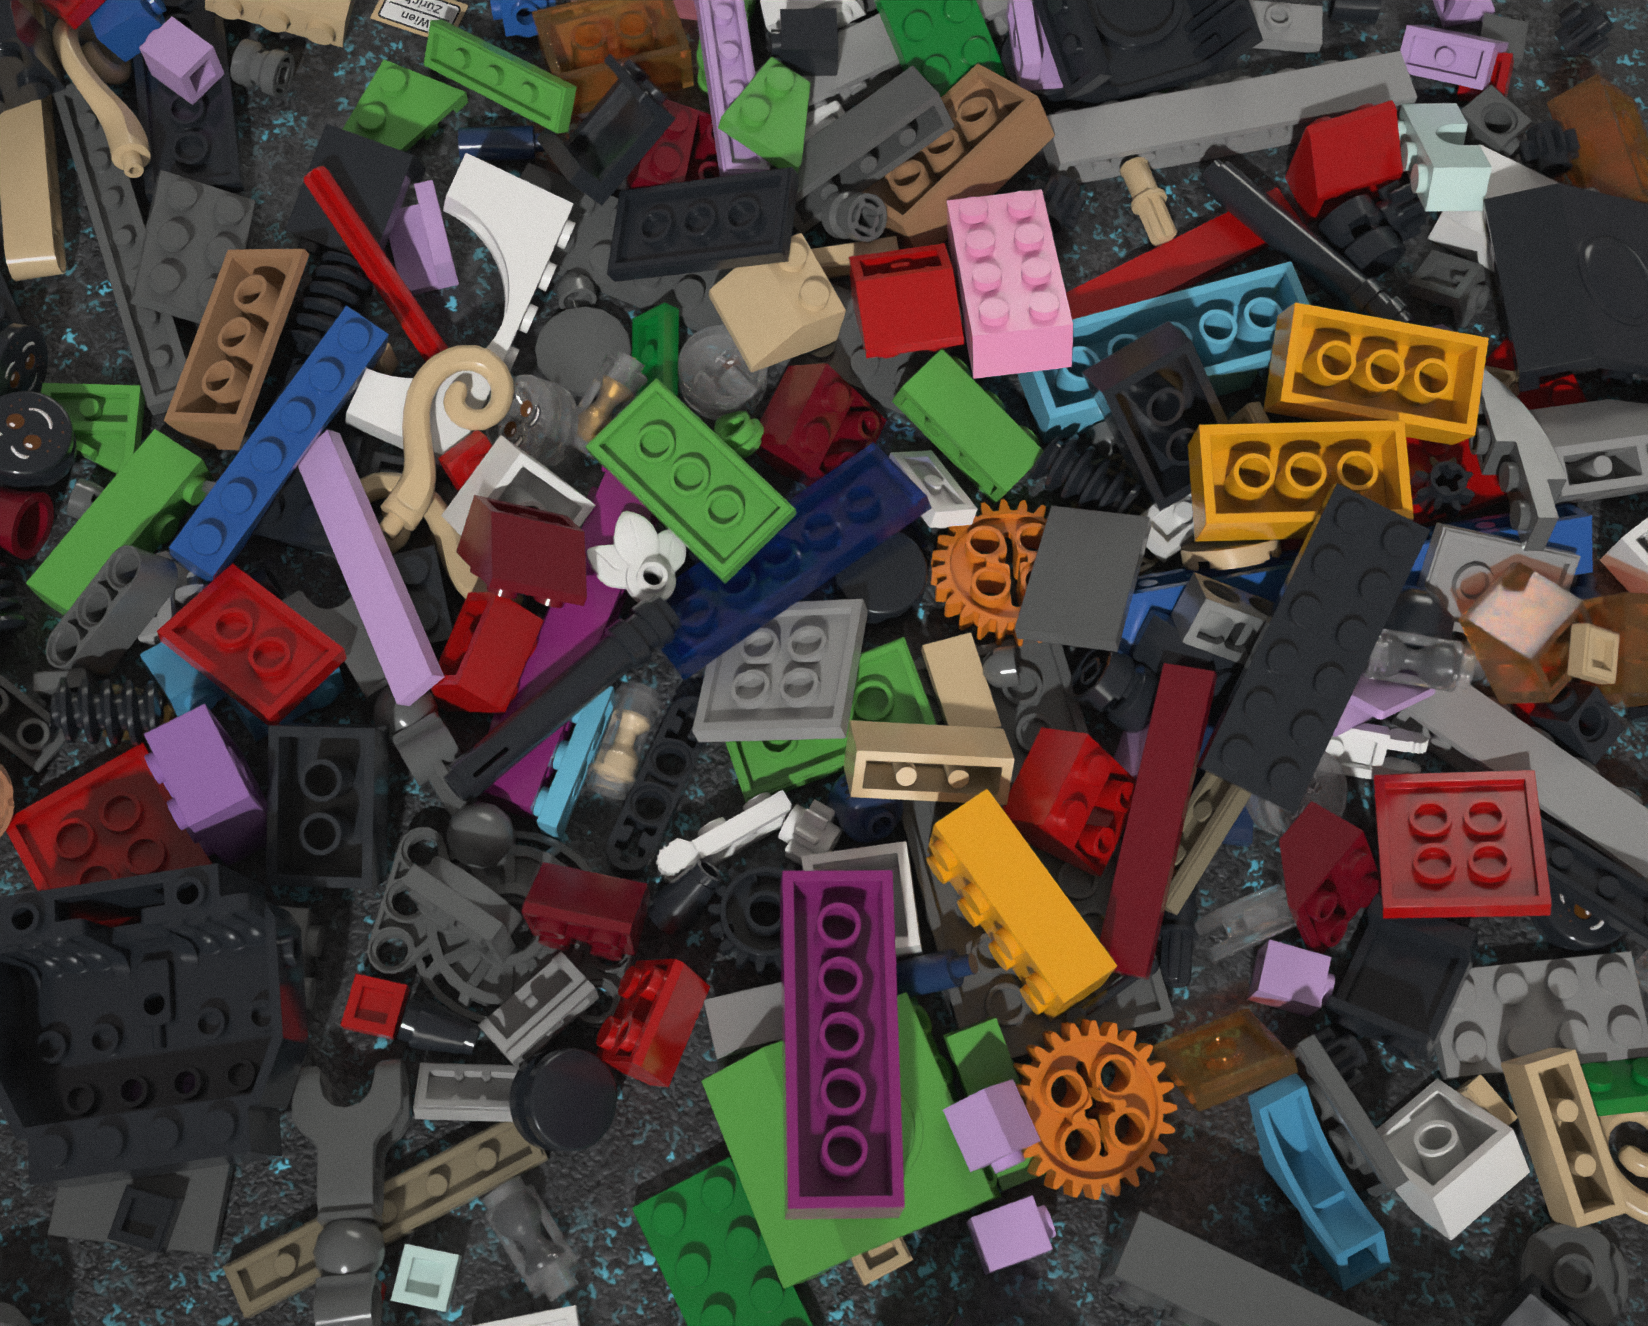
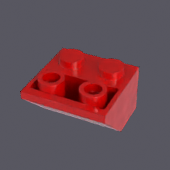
(1345, 159)
(905, 301)
(486, 654)
(1071, 799)
(652, 1020)

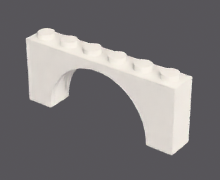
(521, 232)

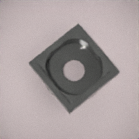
(465, 905)

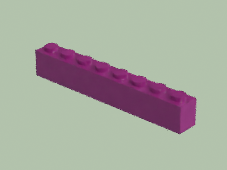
(561, 641)

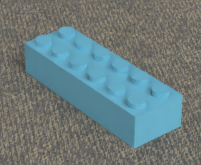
(1226, 320)

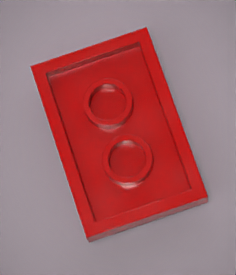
(252, 645)

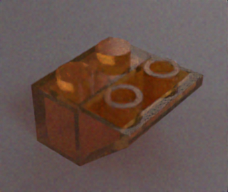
(1524, 634)

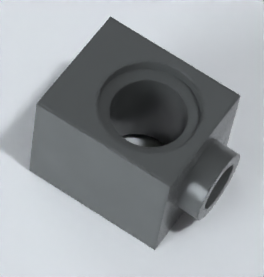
(1495, 123)

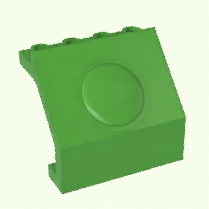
(936, 1176)

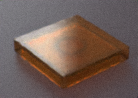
(1224, 1059)

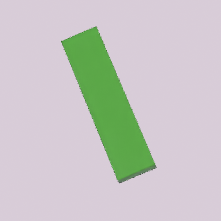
(500, 76)

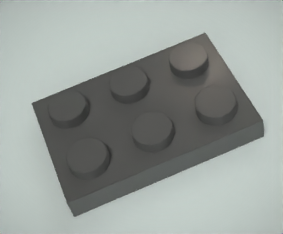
(186, 244)

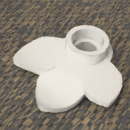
(636, 552)

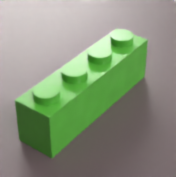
(134, 510)

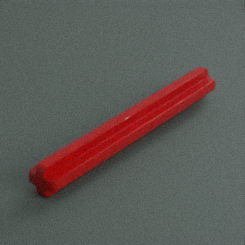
(374, 262)

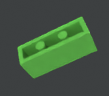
(968, 425)

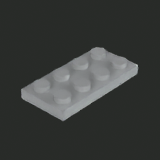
(1542, 1005)

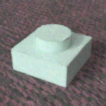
(426, 1278)

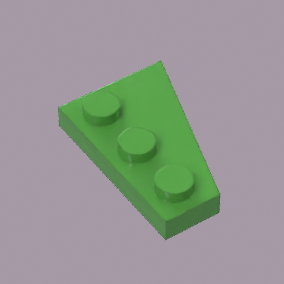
(402, 107)

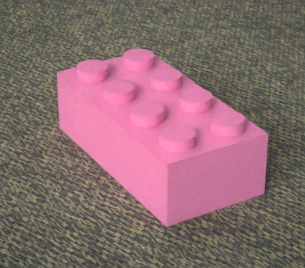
(1009, 284)

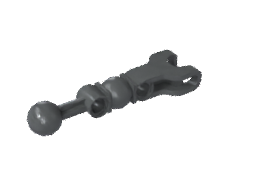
(478, 831)
(351, 1186)

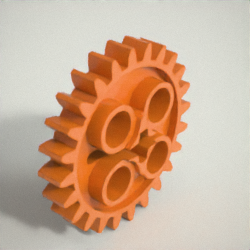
(965, 574)
(1131, 1093)

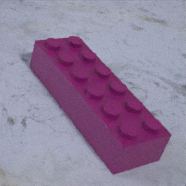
(840, 1046)

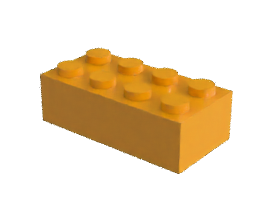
(1375, 369)
(1275, 476)
(1018, 906)

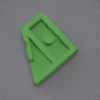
(771, 115)
(103, 418)

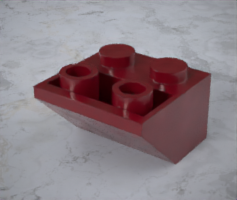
(681, 153)
(815, 423)
(525, 552)
(1326, 875)
(586, 911)

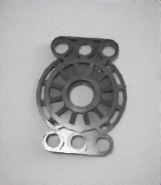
(463, 967)

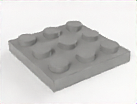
(786, 677)

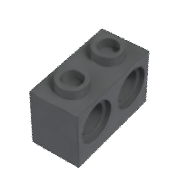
(1220, 618)

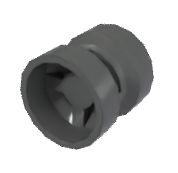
(261, 67)
(854, 216)

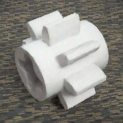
(809, 831)

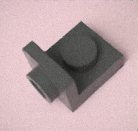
(1452, 284)

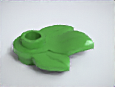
(740, 432)

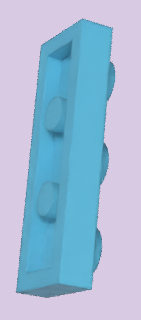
(571, 761)

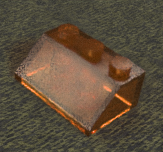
(584, 32)
(1609, 137)

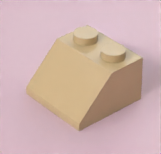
(779, 307)

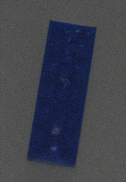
(833, 527)

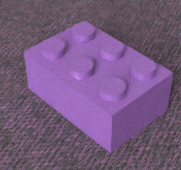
(209, 785)

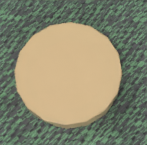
(1229, 554)

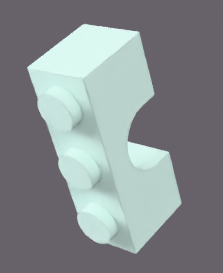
(1438, 162)

